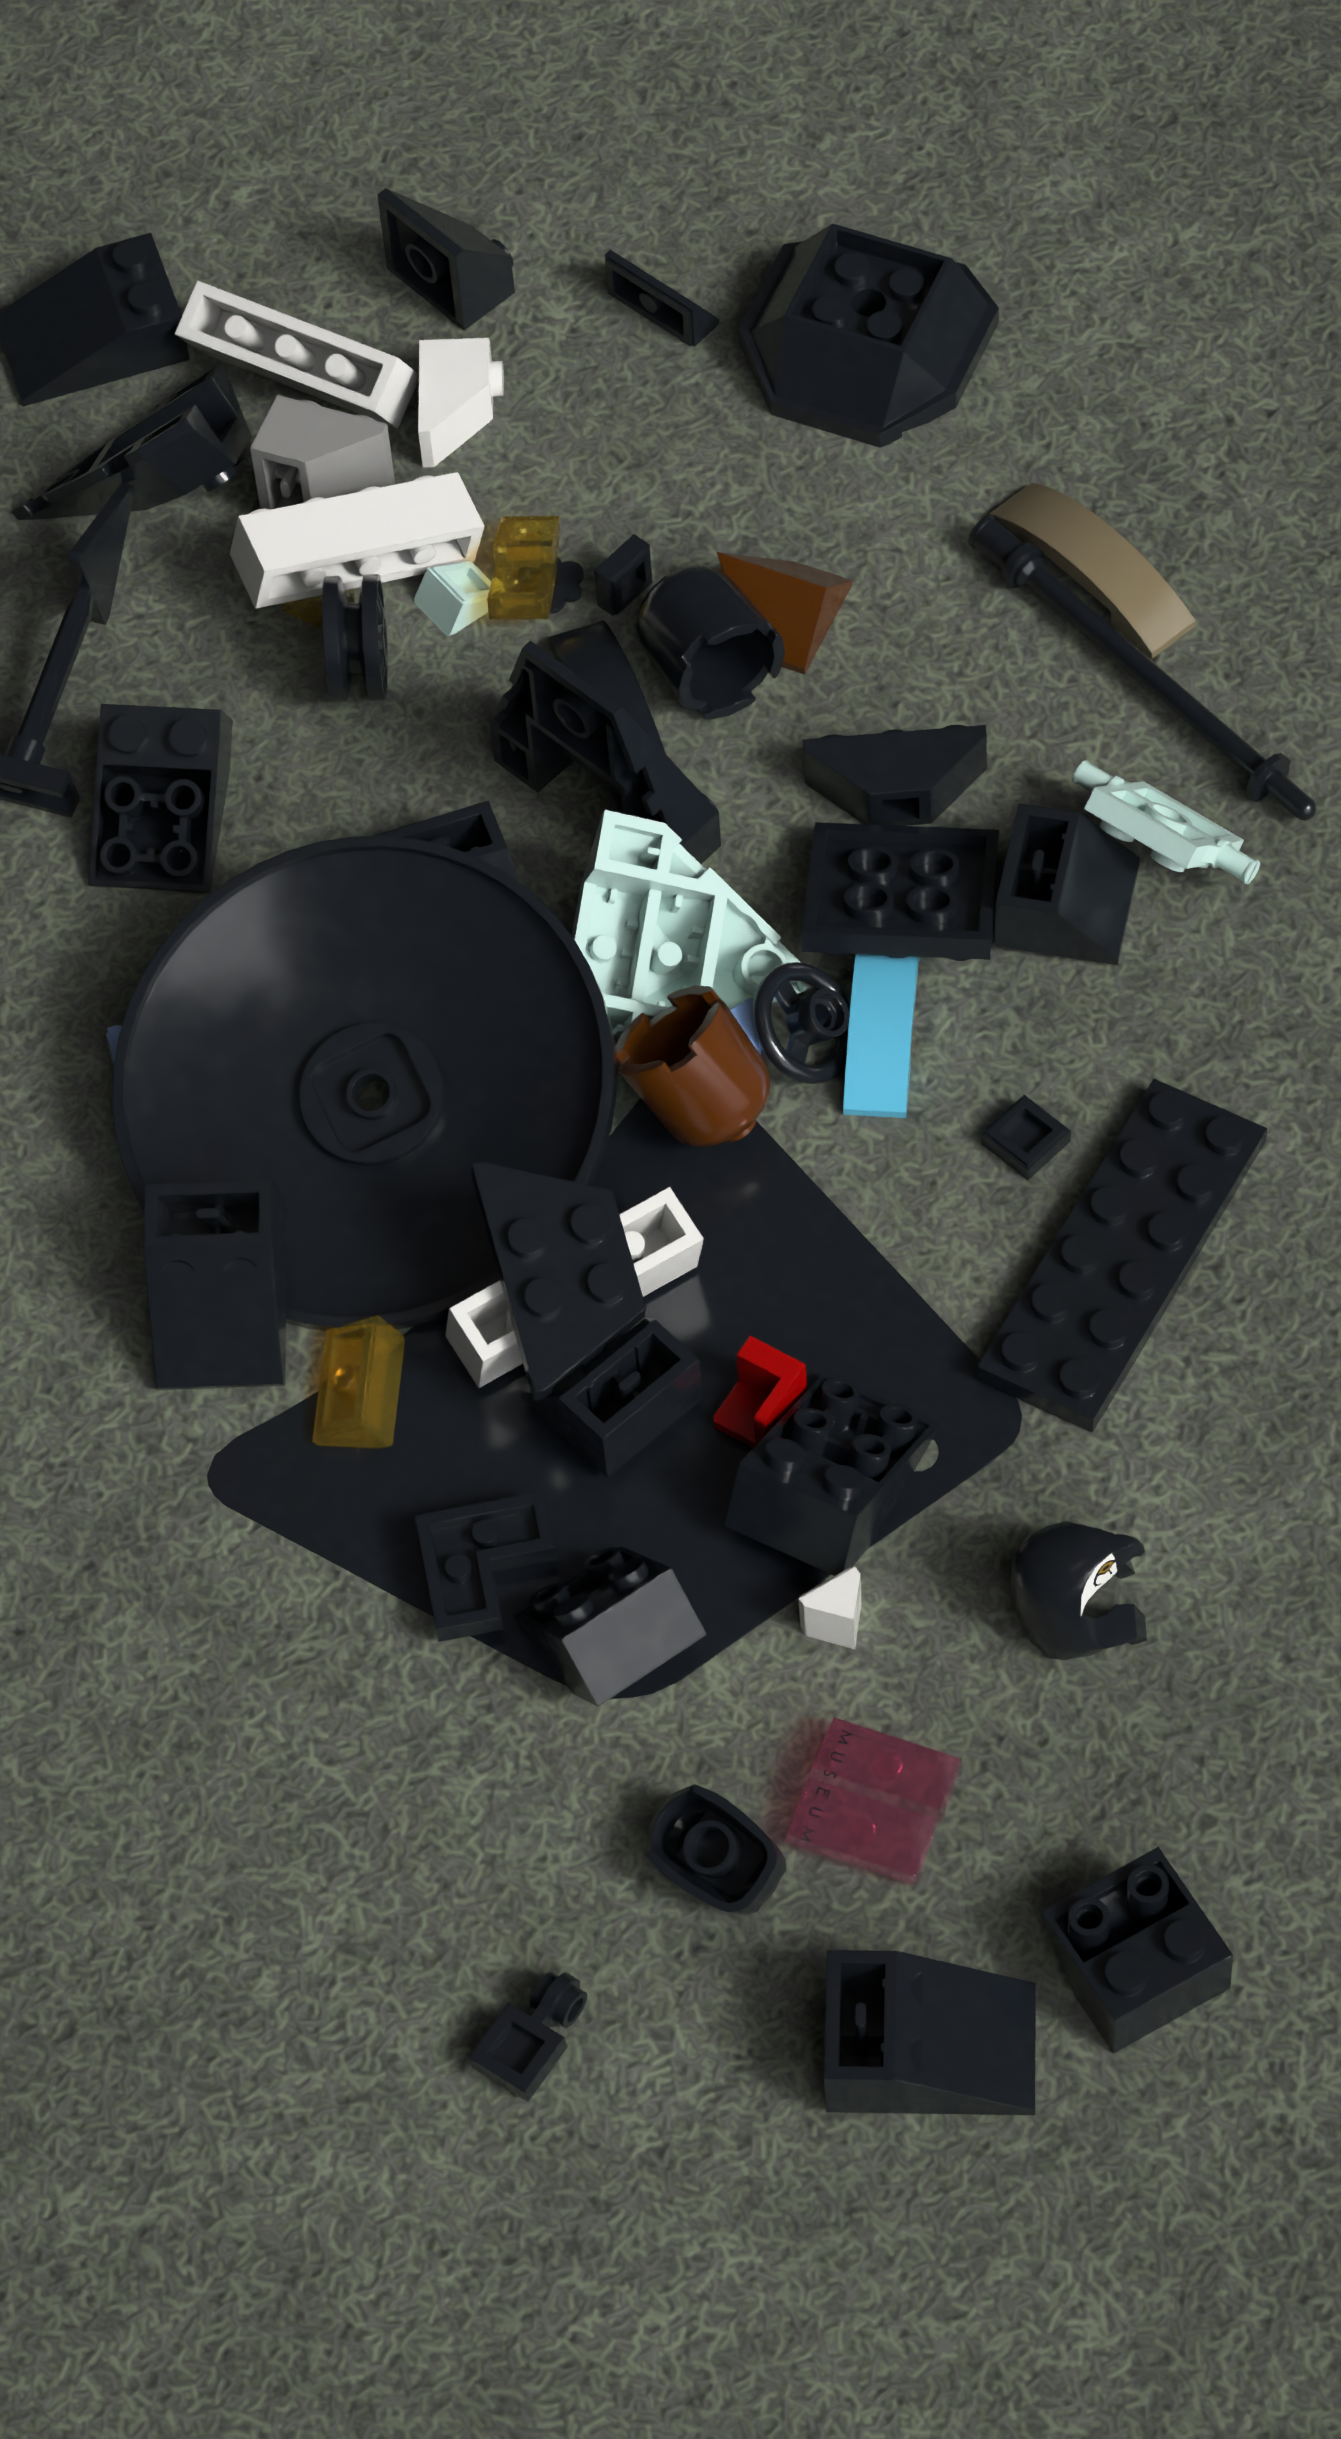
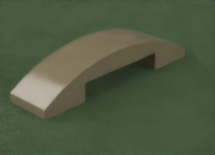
(1102, 563)

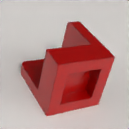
(764, 1392)

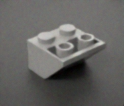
(317, 453)

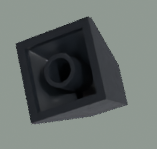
(444, 259)

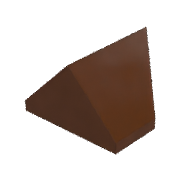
(792, 598)

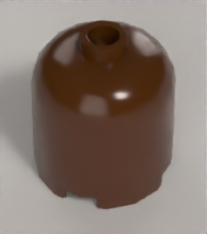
(695, 1069)

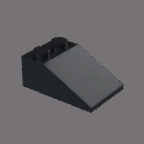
(94, 323)

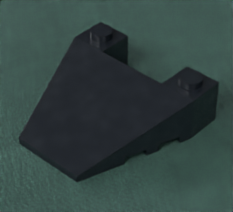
(562, 718)

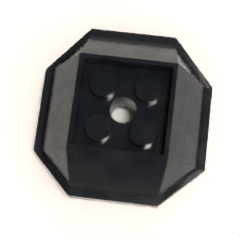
(865, 334)

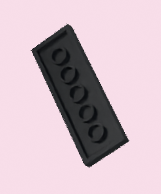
(1122, 1255)

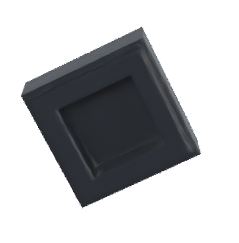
(623, 575)
(1026, 1137)

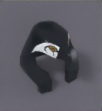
(1055, 1578)

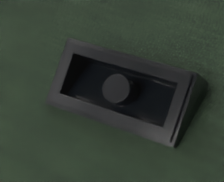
(657, 301)

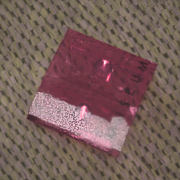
(873, 1801)

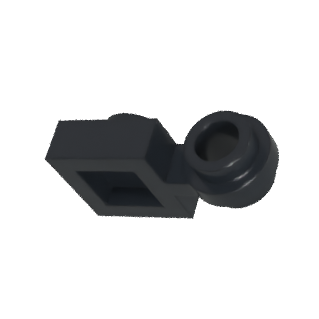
(522, 2047)

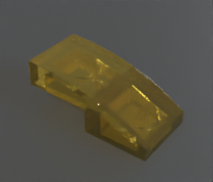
(524, 567)

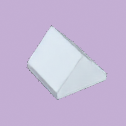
(833, 1609)

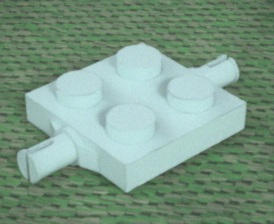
(1173, 831)

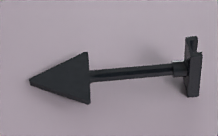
(96, 567)

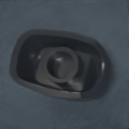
(714, 1851)

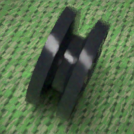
(355, 638)

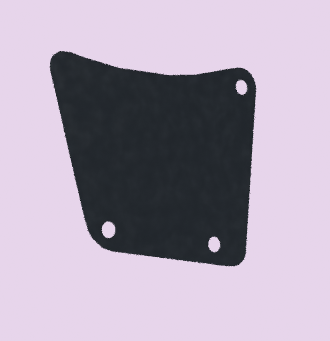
(770, 1268)

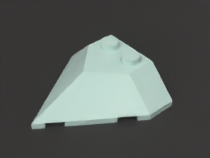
(665, 923)

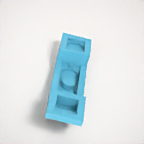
(880, 1036)

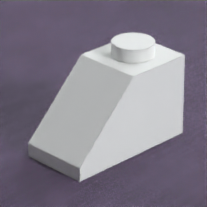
(454, 393)

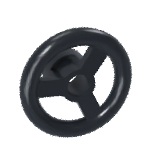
(809, 1020)

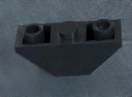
(896, 773)

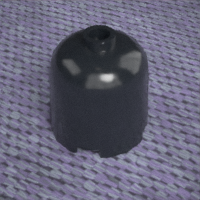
(708, 640)

